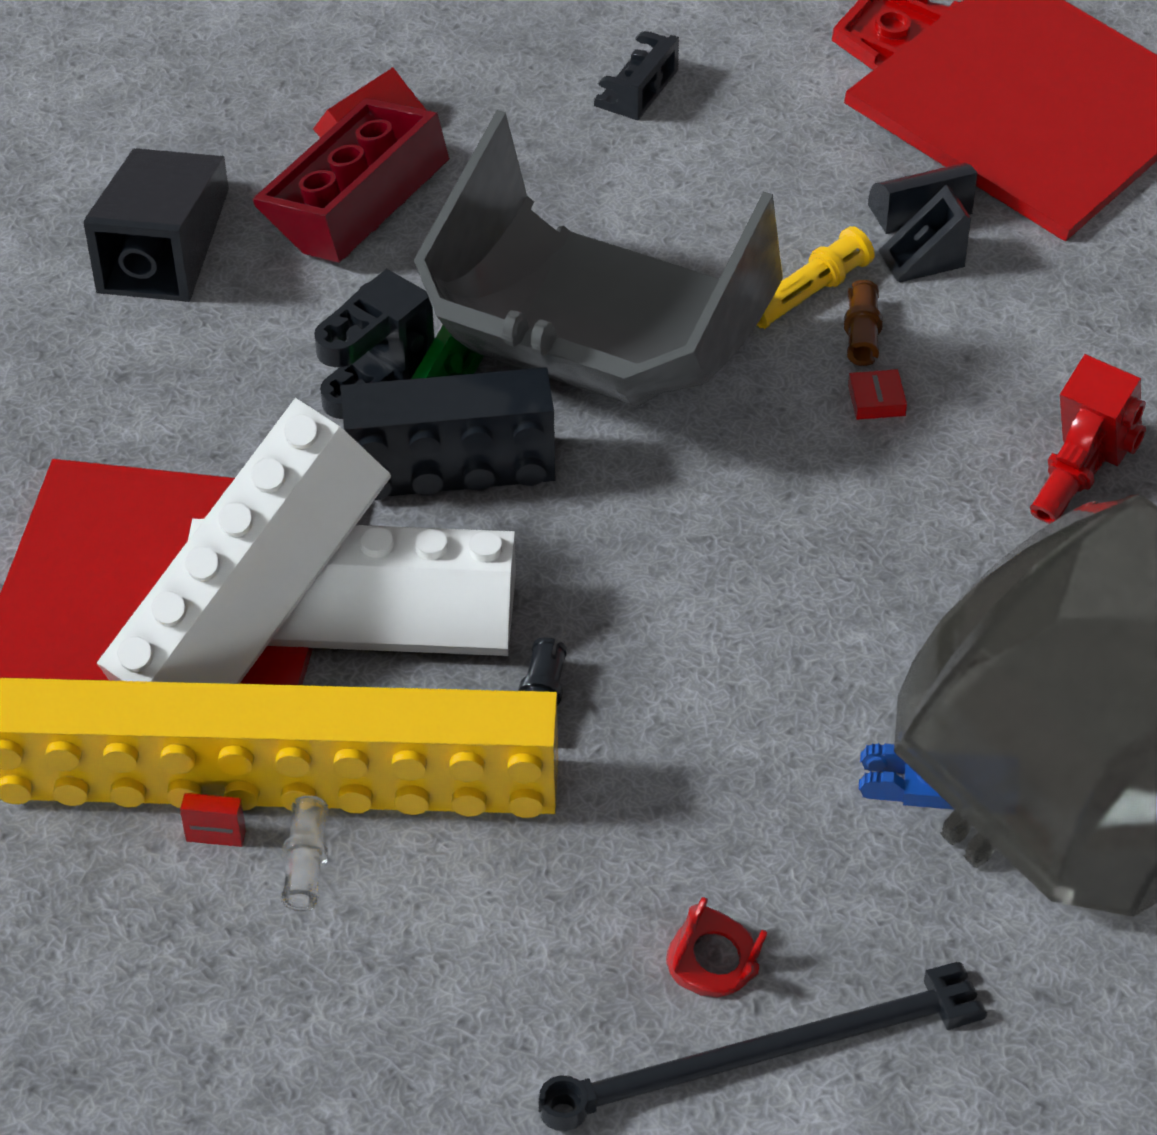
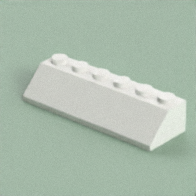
(250, 556)
(409, 593)

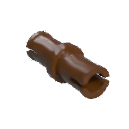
(863, 323)

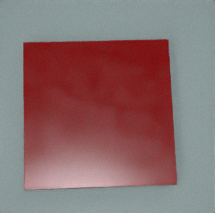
(1029, 97)
(93, 558)

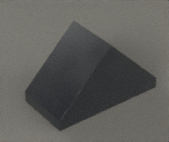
(931, 240)

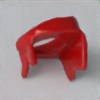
(687, 970)

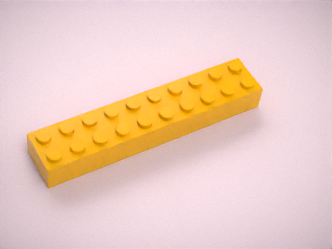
(277, 744)

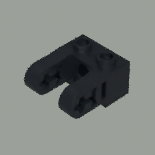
(385, 341)

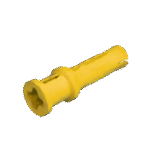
(825, 268)

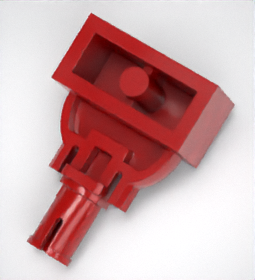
(1099, 424)

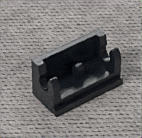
(641, 78)

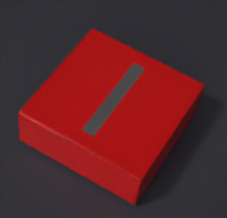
(877, 394)
(213, 819)

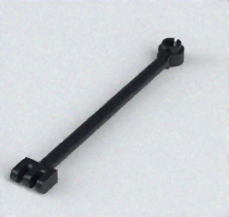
(940, 998)

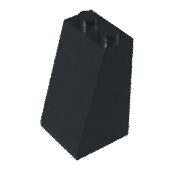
(156, 224)

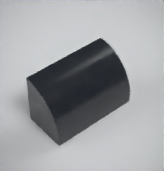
(901, 198)

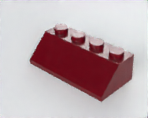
(354, 177)

